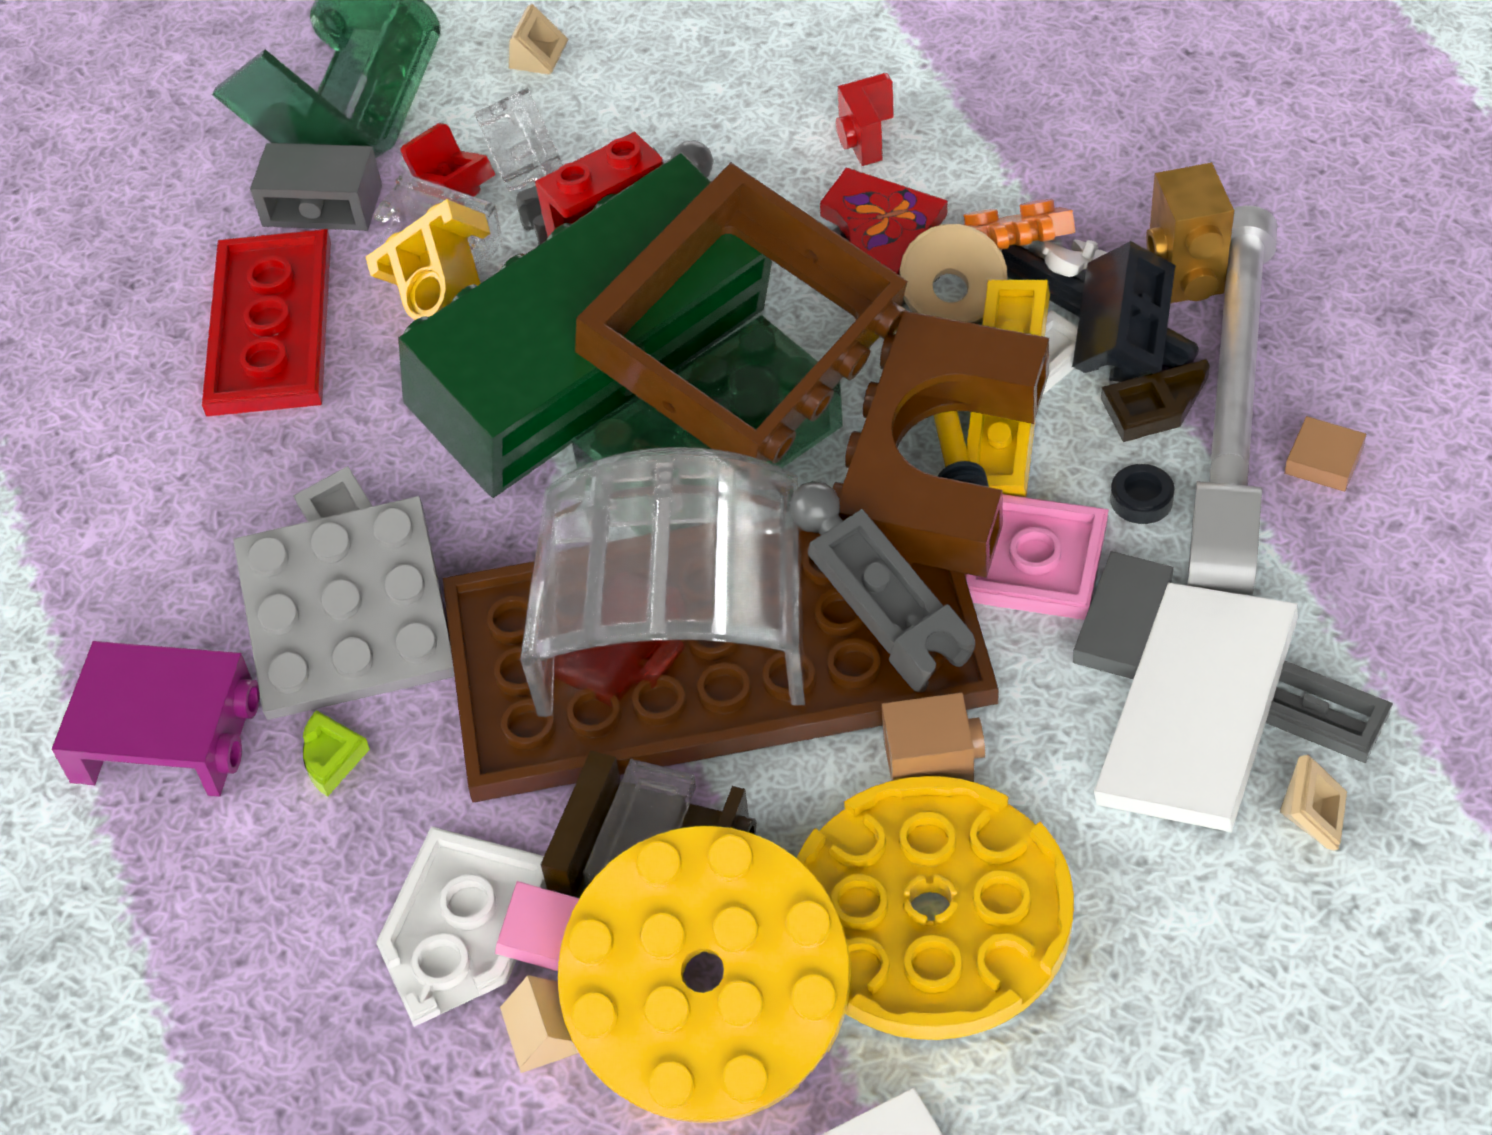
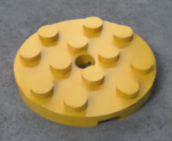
(1004, 916)
(716, 1049)

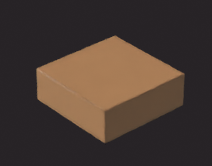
(1325, 453)

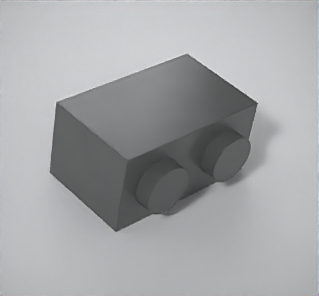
(316, 186)

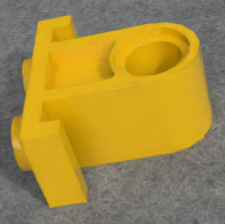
(431, 257)

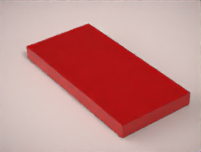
(268, 323)

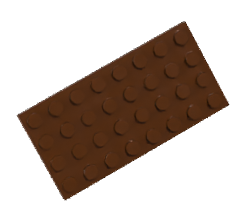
(705, 706)

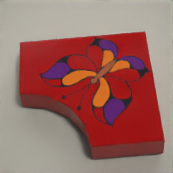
(880, 214)

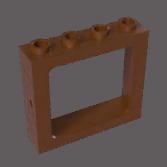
(790, 238)

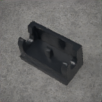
(1124, 313)

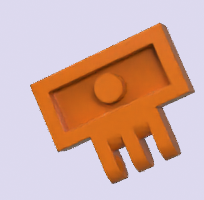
(1037, 221)

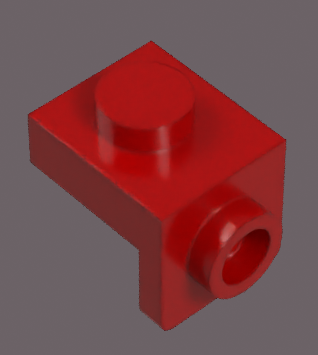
(861, 110)
(438, 159)

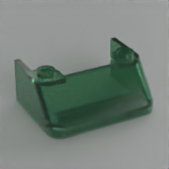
(365, 90)

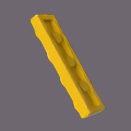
(999, 443)

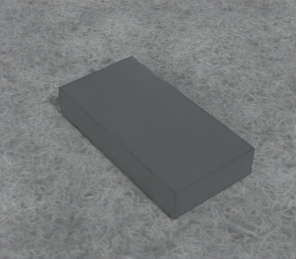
(1122, 614)

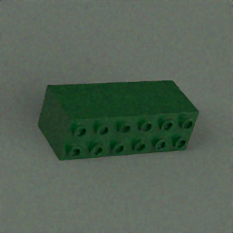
(501, 363)

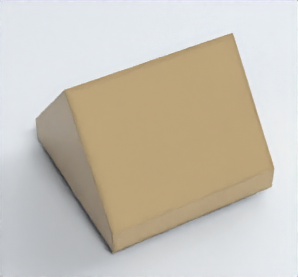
(535, 43)
(537, 1024)

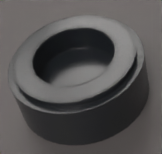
(1142, 493)

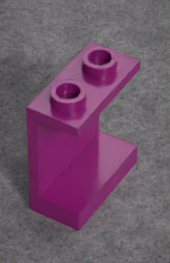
(157, 711)

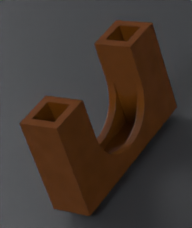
(927, 371)

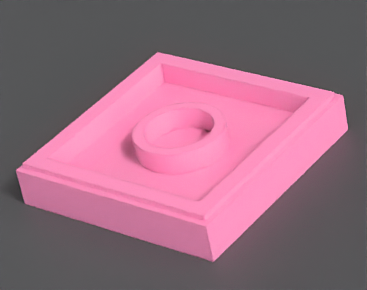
(1044, 558)

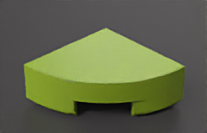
(330, 751)

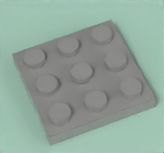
(344, 608)

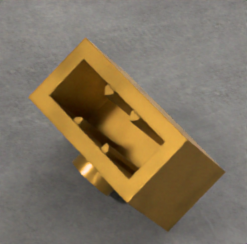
(1192, 229)

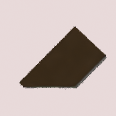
(1154, 400)

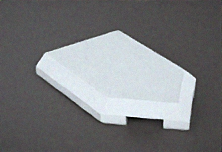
(450, 919)

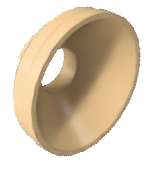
(953, 251)

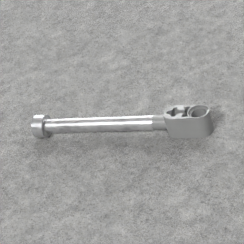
(1225, 507)

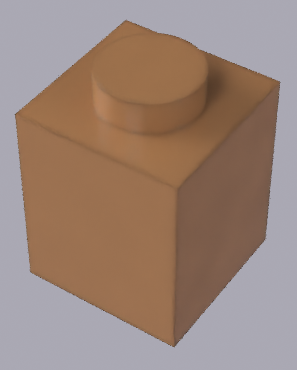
(931, 738)

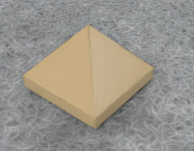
(1315, 803)

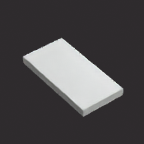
(1197, 706)

